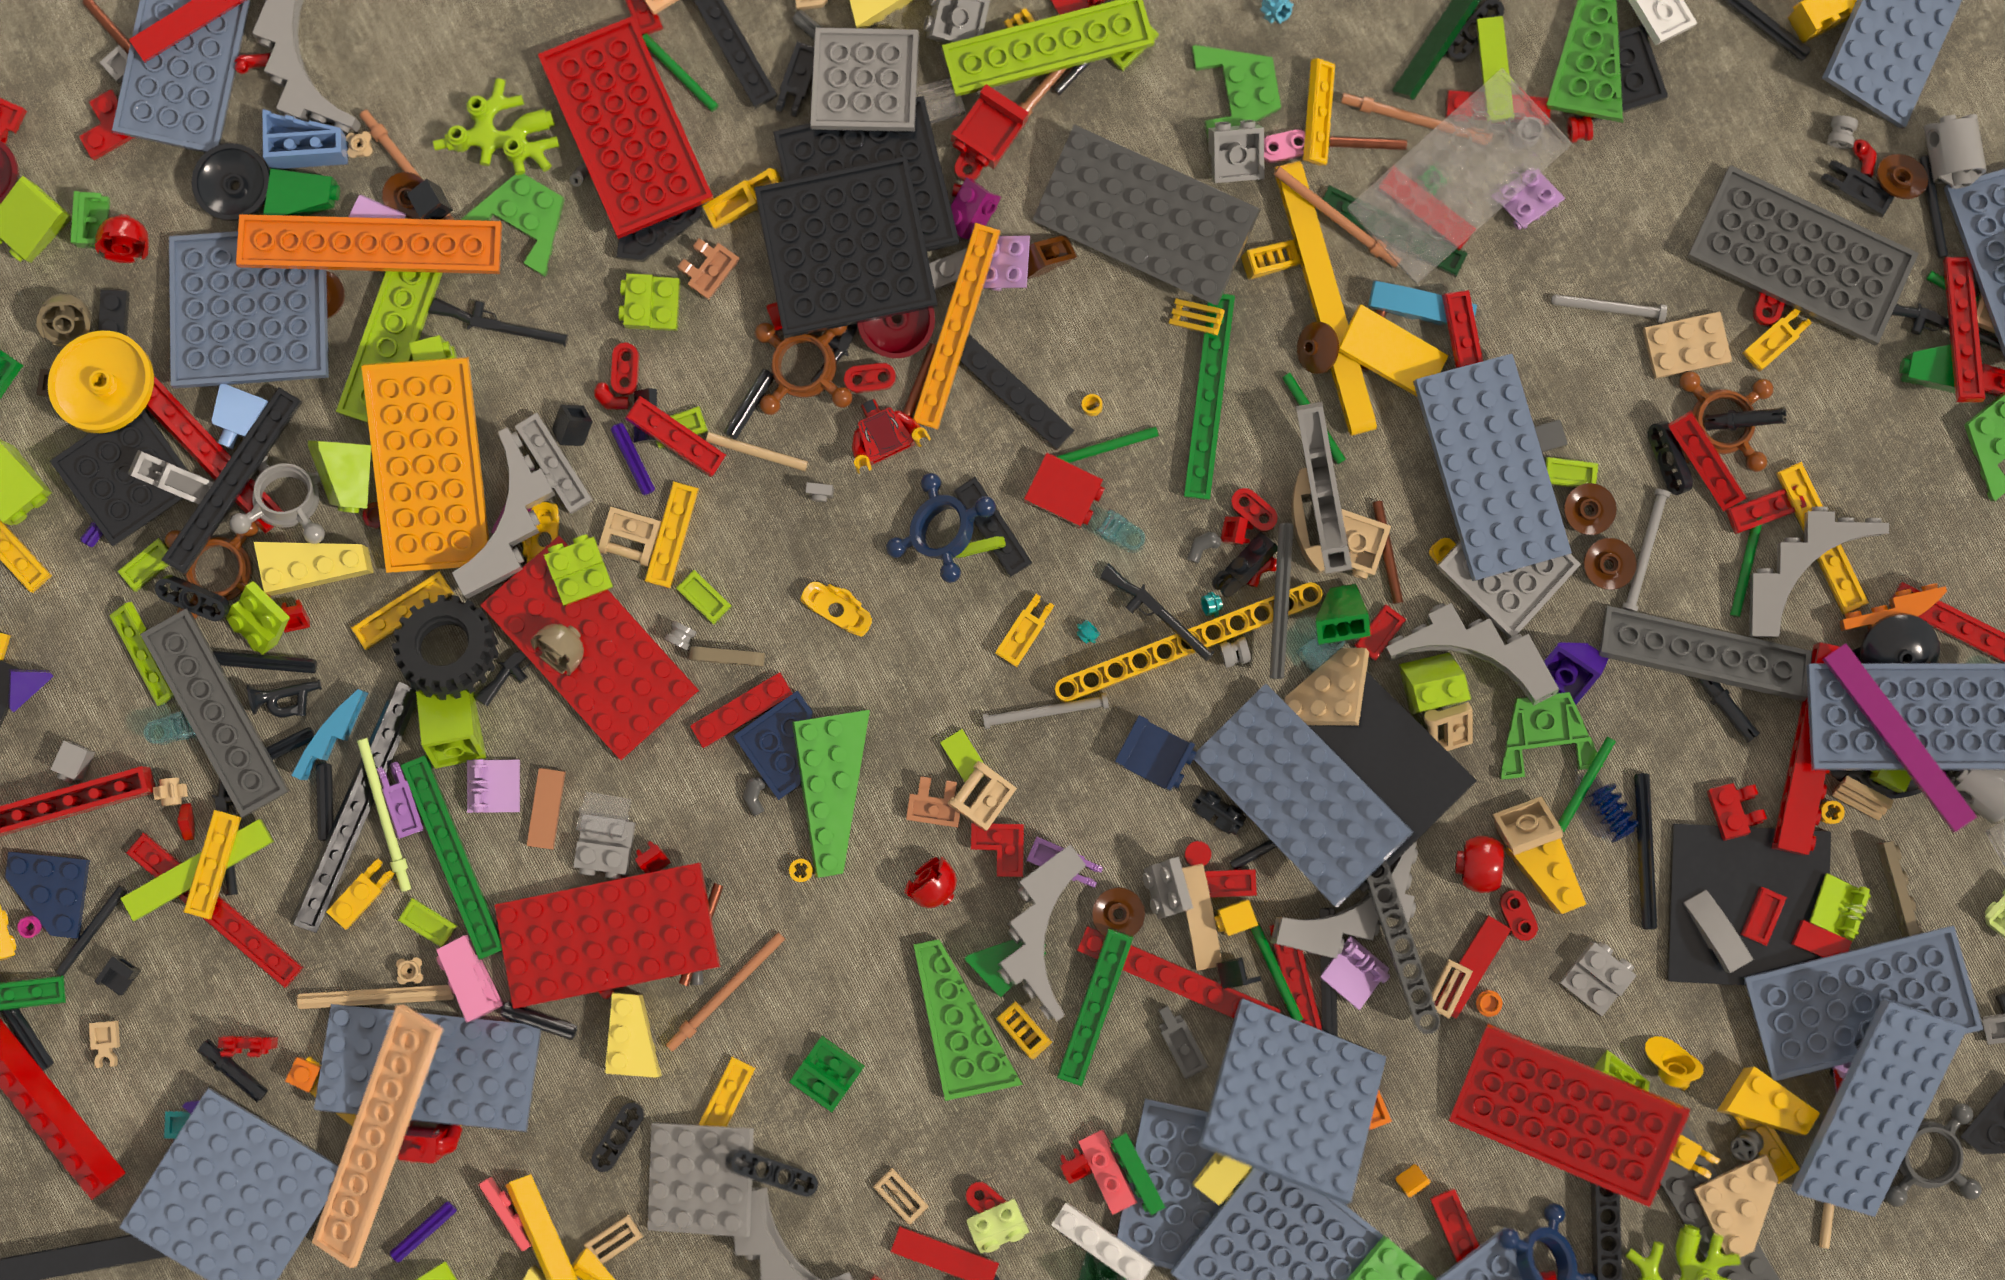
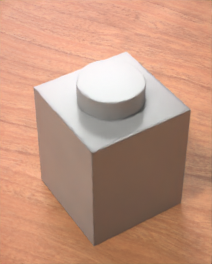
(72, 761)

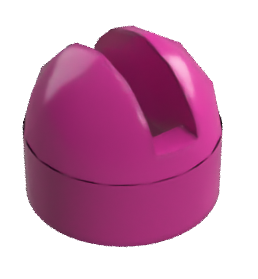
(27, 921)

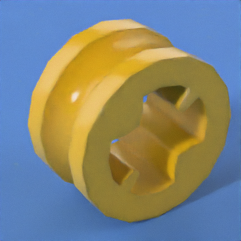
(1838, 815)
(809, 870)

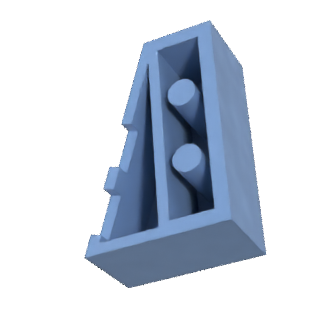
(301, 143)

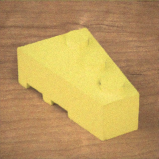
(870, 11)
(630, 1039)
(1220, 1177)

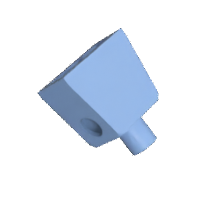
(235, 413)

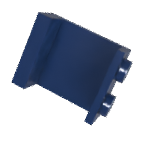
(1155, 754)

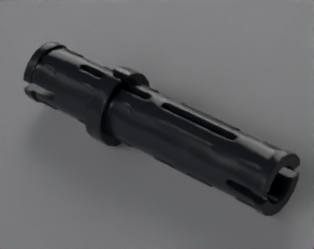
(1734, 420)
(1730, 709)
(232, 1071)

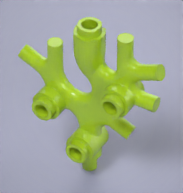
(489, 139)
(1686, 1250)

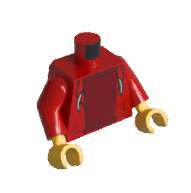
(883, 435)
(428, 1141)

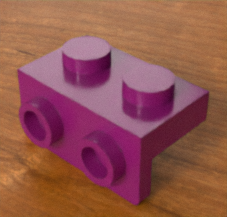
(972, 206)

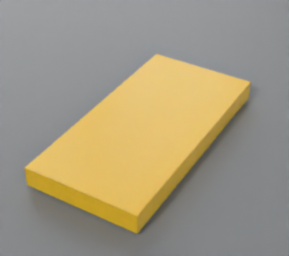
(1389, 350)

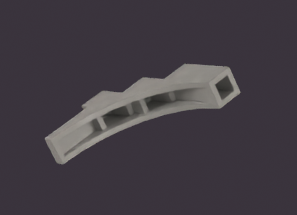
(279, 29)
(1323, 487)
(526, 489)
(1821, 533)
(1447, 633)
(1360, 920)
(1029, 928)
(767, 1244)

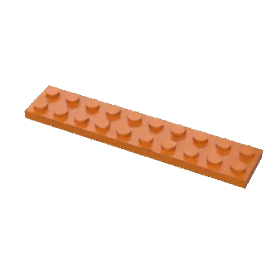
(369, 244)

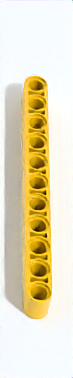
(1326, 300)
(1177, 650)

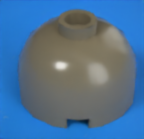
(63, 319)
(560, 647)

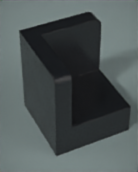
(429, 201)
(572, 425)
(1233, 974)
(117, 975)

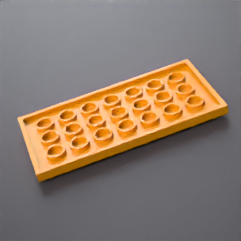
(426, 463)

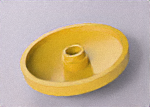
(100, 381)

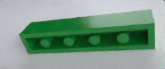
(1137, 1174)

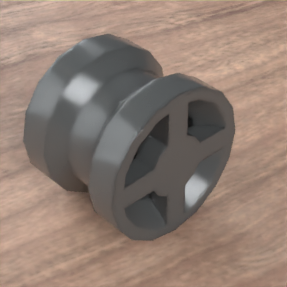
(1745, 1151)

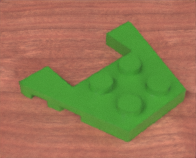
(1248, 83)
(530, 210)
(1987, 441)
(1542, 725)

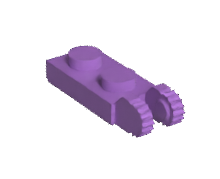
(400, 803)
(1044, 850)

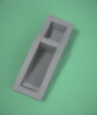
(169, 477)
(1717, 931)

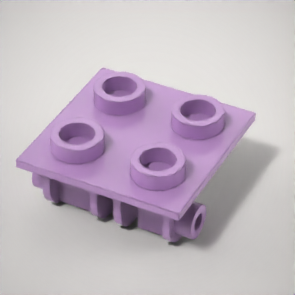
(1533, 202)
(1009, 263)
(493, 786)
(1355, 973)

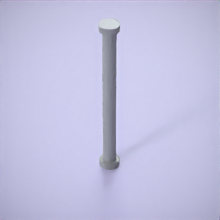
(1661, 496)
(1043, 711)

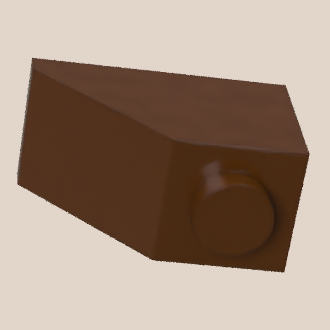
(1049, 255)

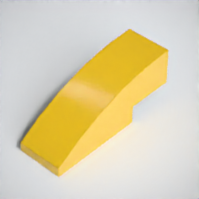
(739, 199)

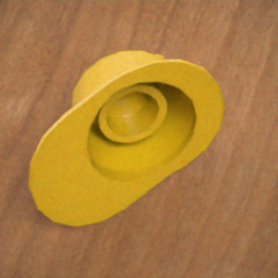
(1674, 1064)

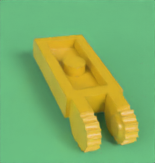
(1774, 341)
(1023, 633)
(359, 896)
(1686, 1154)

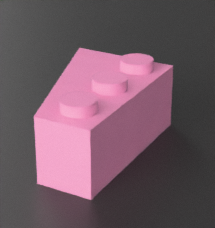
(468, 978)

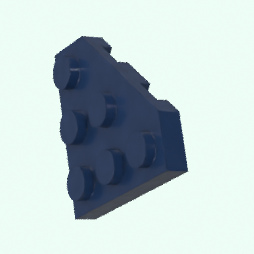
(771, 744)
(51, 889)

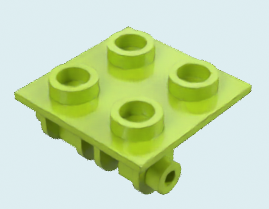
(1840, 907)

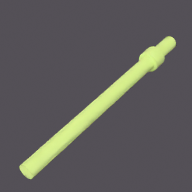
(398, 863)

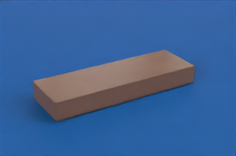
(546, 808)

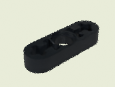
(1468, 48)
(1679, 461)
(180, 598)
(613, 1157)

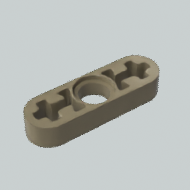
(727, 656)

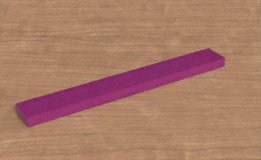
(1899, 738)

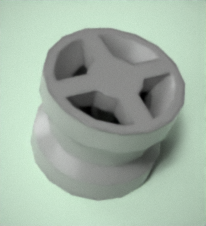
(680, 635)

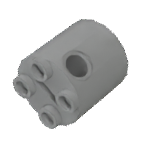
(1955, 150)
(1982, 791)

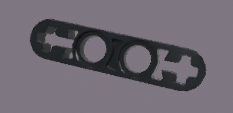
(771, 1174)

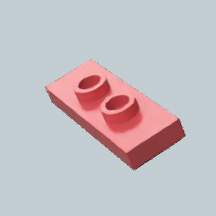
(1107, 1172)
(502, 1205)

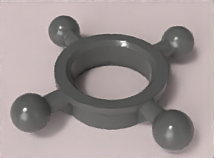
(1969, 1188)

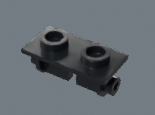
(1229, 817)

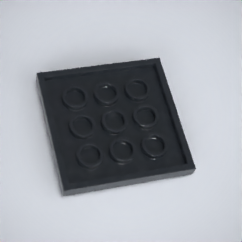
(100, 480)

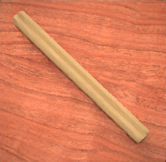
(375, 996)

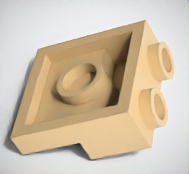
(1365, 543)
(1527, 825)

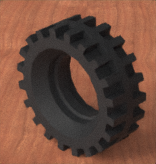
(454, 676)

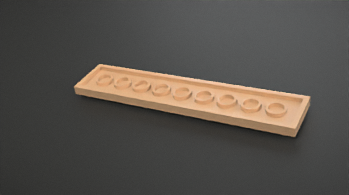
(377, 1135)

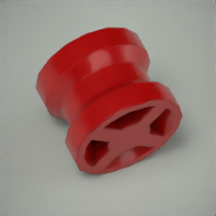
(1580, 129)

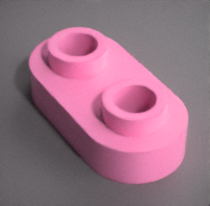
(1286, 146)

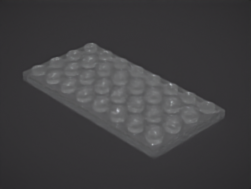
(1459, 176)

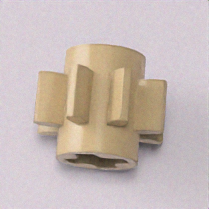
(170, 791)

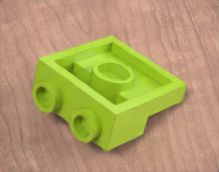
(650, 302)
(578, 569)
(257, 619)

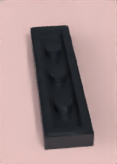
(1010, 556)

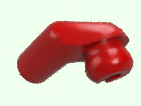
(247, 62)

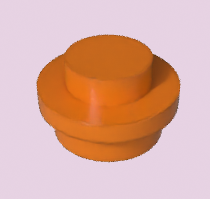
(1489, 1003)

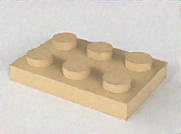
(1687, 345)

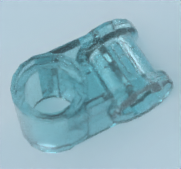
(1120, 531)
(1316, 655)
(175, 729)

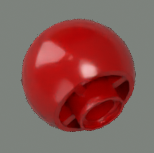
(1481, 864)

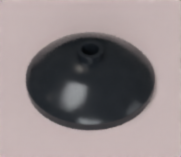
(219, 171)
(1898, 635)

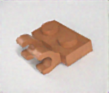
(712, 272)
(933, 809)

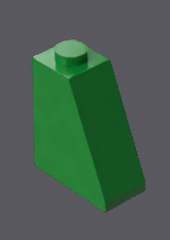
(299, 193)
(1929, 368)
(1342, 616)
(986, 964)

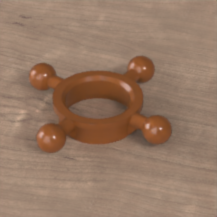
(1762, 389)
(771, 403)
(242, 556)

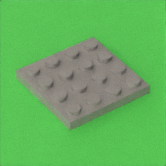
(864, 79)
(1512, 596)
(691, 1183)

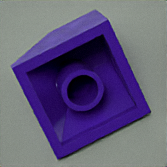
(1575, 667)

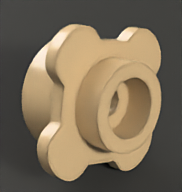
(364, 150)
(403, 965)

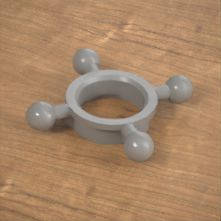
(313, 532)

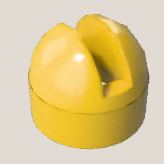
(1090, 401)

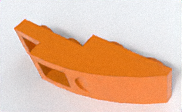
(1904, 602)

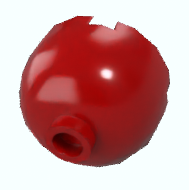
(122, 239)
(933, 885)

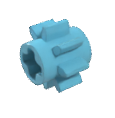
(1276, 10)

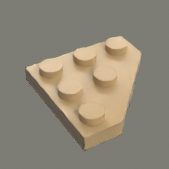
(1333, 691)
(1738, 1204)

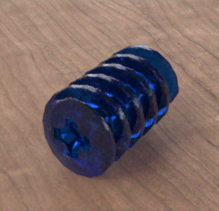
(1613, 811)

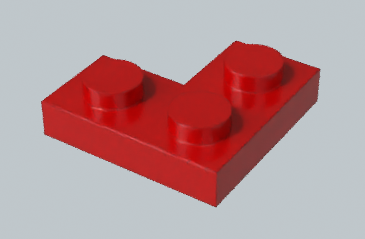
(101, 138)
(1009, 843)

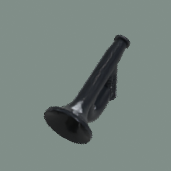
(270, 697)

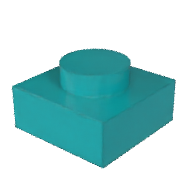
(174, 1123)

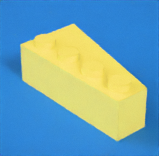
(305, 565)

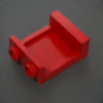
(989, 127)
(1064, 490)

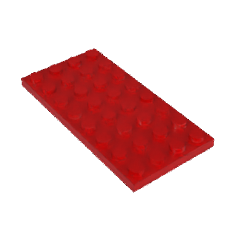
(625, 127)
(624, 678)
(607, 935)
(1569, 1115)

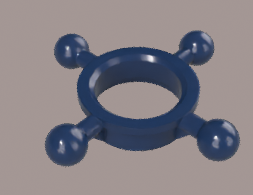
(950, 571)
(1554, 1240)

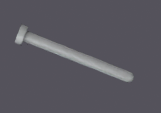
(1659, 313)

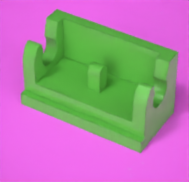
(87, 215)

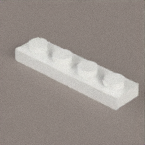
(1102, 1243)

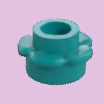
(1211, 604)
(1087, 632)

